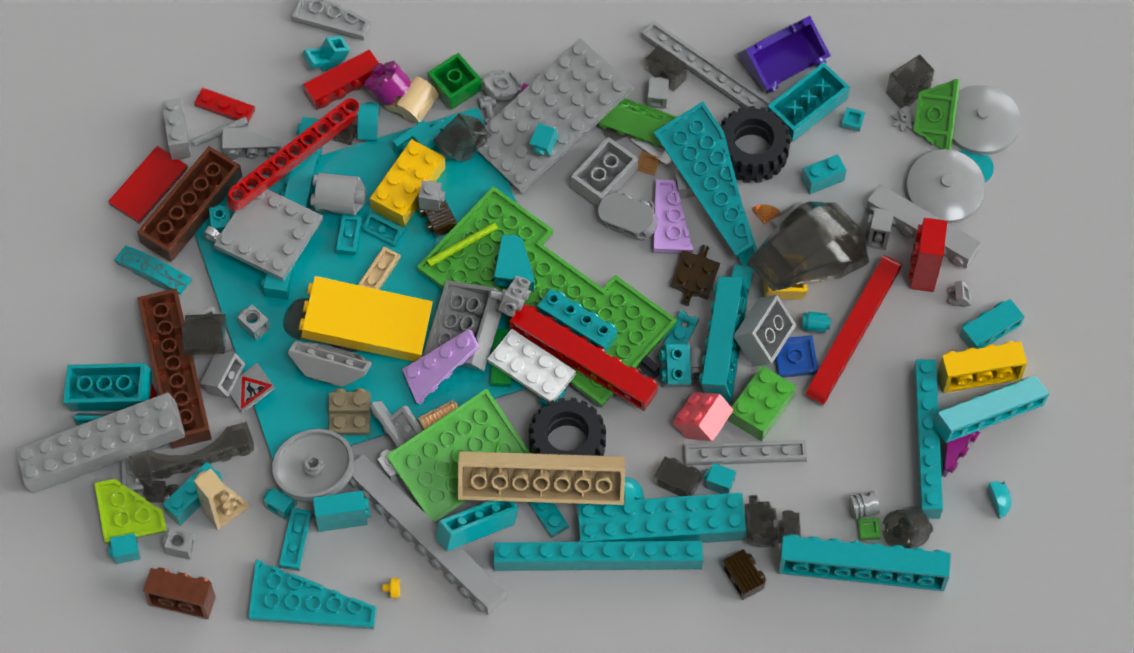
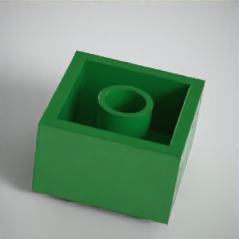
(455, 81)

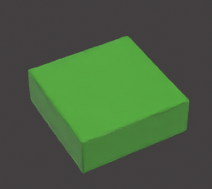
(869, 529)

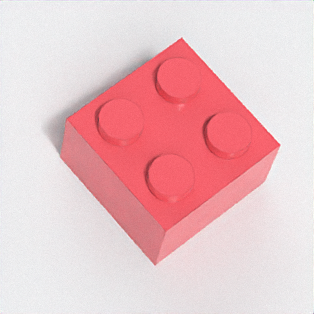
(703, 416)

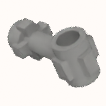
(487, 102)

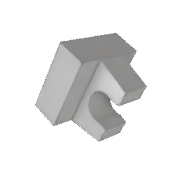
(962, 294)

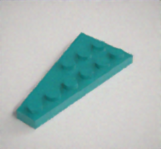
(296, 600)

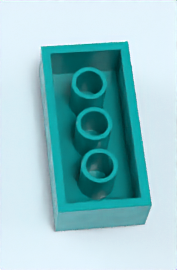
(106, 386)

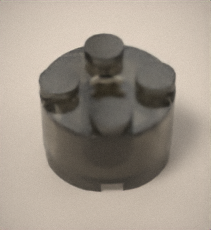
(907, 527)

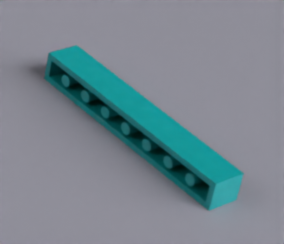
(927, 438)

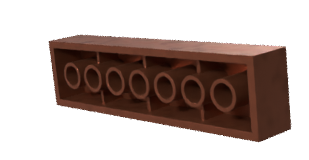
(172, 369)

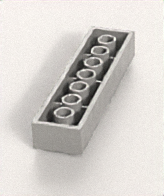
(100, 443)

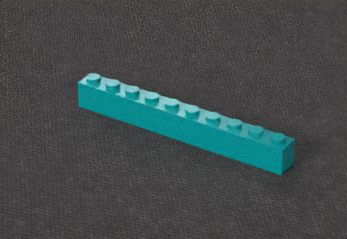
(298, 190)
(598, 555)

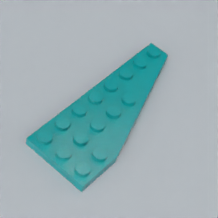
(703, 159)

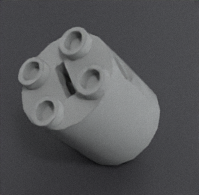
(338, 194)

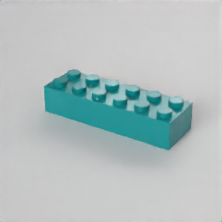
(722, 349)

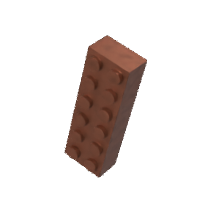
(189, 203)

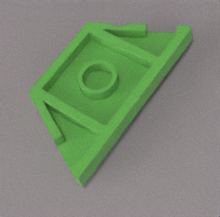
(937, 113)

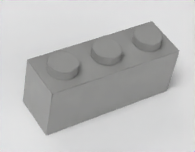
(176, 128)

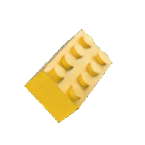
(400, 189)
(982, 366)

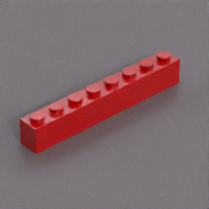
(584, 357)

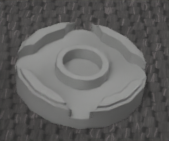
(501, 85)

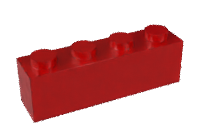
(340, 80)

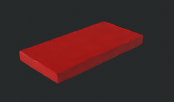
(148, 185)

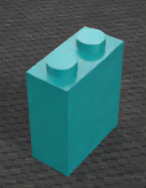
(341, 511)

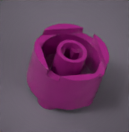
(388, 82)

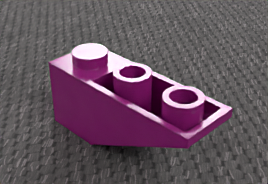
(955, 450)

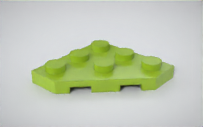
(126, 512)

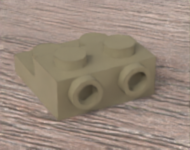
(350, 412)

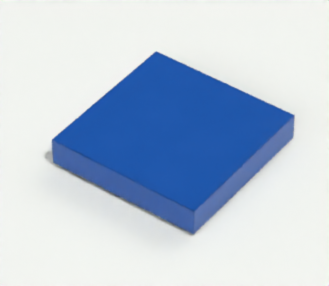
(797, 357)

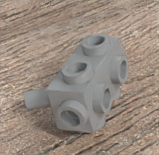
(514, 297)

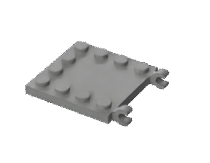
(267, 233)

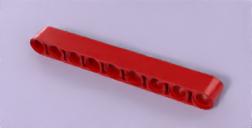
(289, 161)
(853, 330)

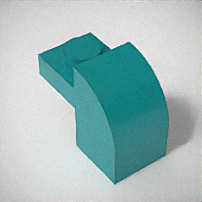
(329, 55)
(368, 121)

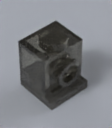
(789, 524)

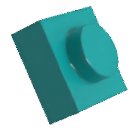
(853, 119)

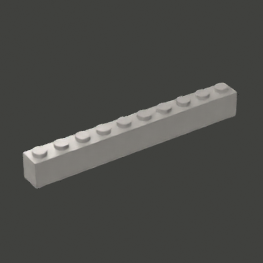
(422, 531)

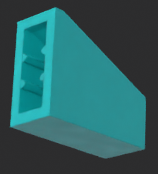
(513, 262)

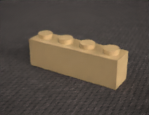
(217, 499)

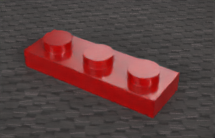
(223, 105)

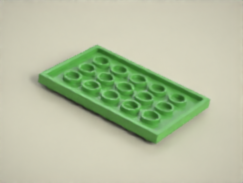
(431, 458)

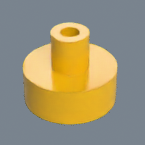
(394, 588)

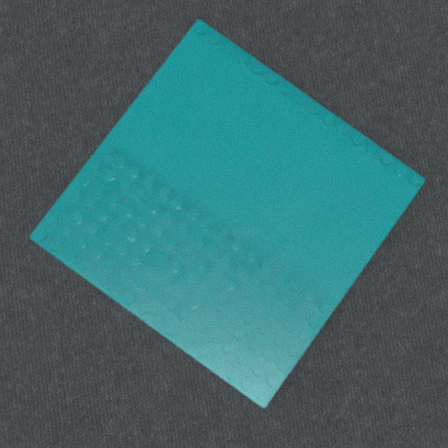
(298, 400)

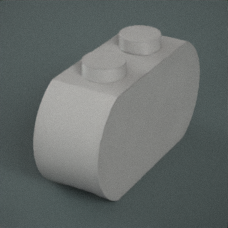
(628, 215)

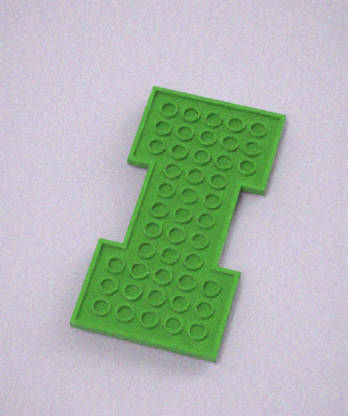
(637, 319)

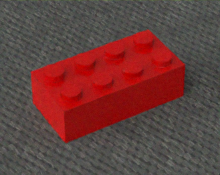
(927, 254)

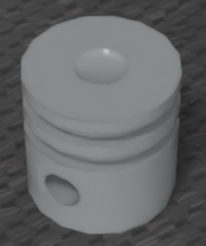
(864, 504)

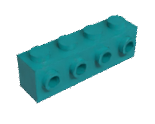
(578, 319)
(476, 523)

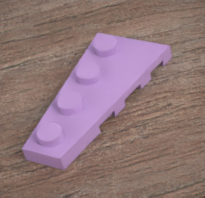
(671, 231)

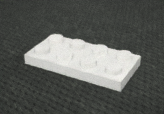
(531, 366)

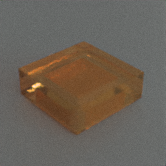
(648, 163)

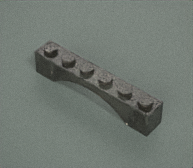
(151, 466)

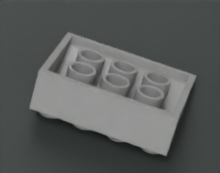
(465, 308)

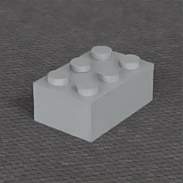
(604, 172)
(765, 330)

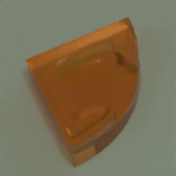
(765, 212)

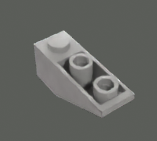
(245, 143)

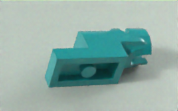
(420, 133)

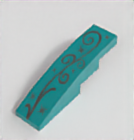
(153, 269)

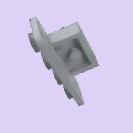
(399, 426)

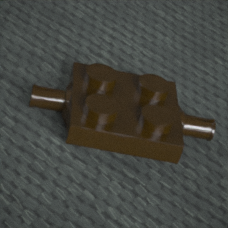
(695, 275)

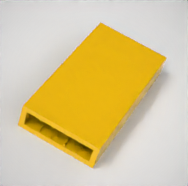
(365, 319)

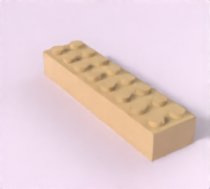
(541, 478)

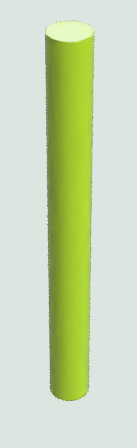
(462, 244)

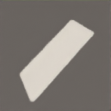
(660, 152)

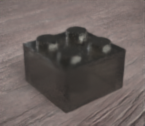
(909, 80)
(462, 137)

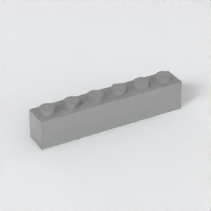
(907, 215)

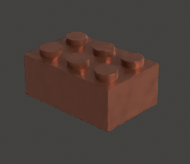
(179, 593)

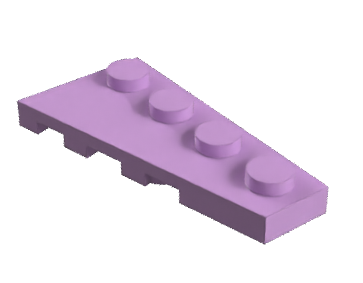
(437, 365)

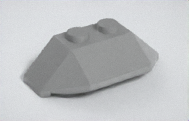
(328, 363)

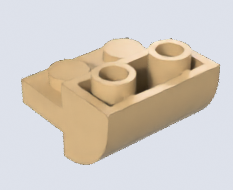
(415, 101)

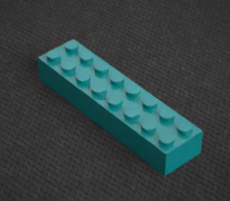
(665, 519)
(864, 562)

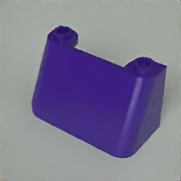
(785, 54)

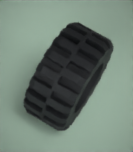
(762, 124)
(567, 414)

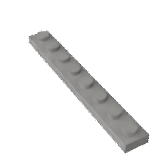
(704, 67)

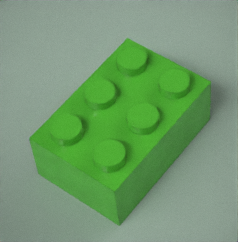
(762, 403)

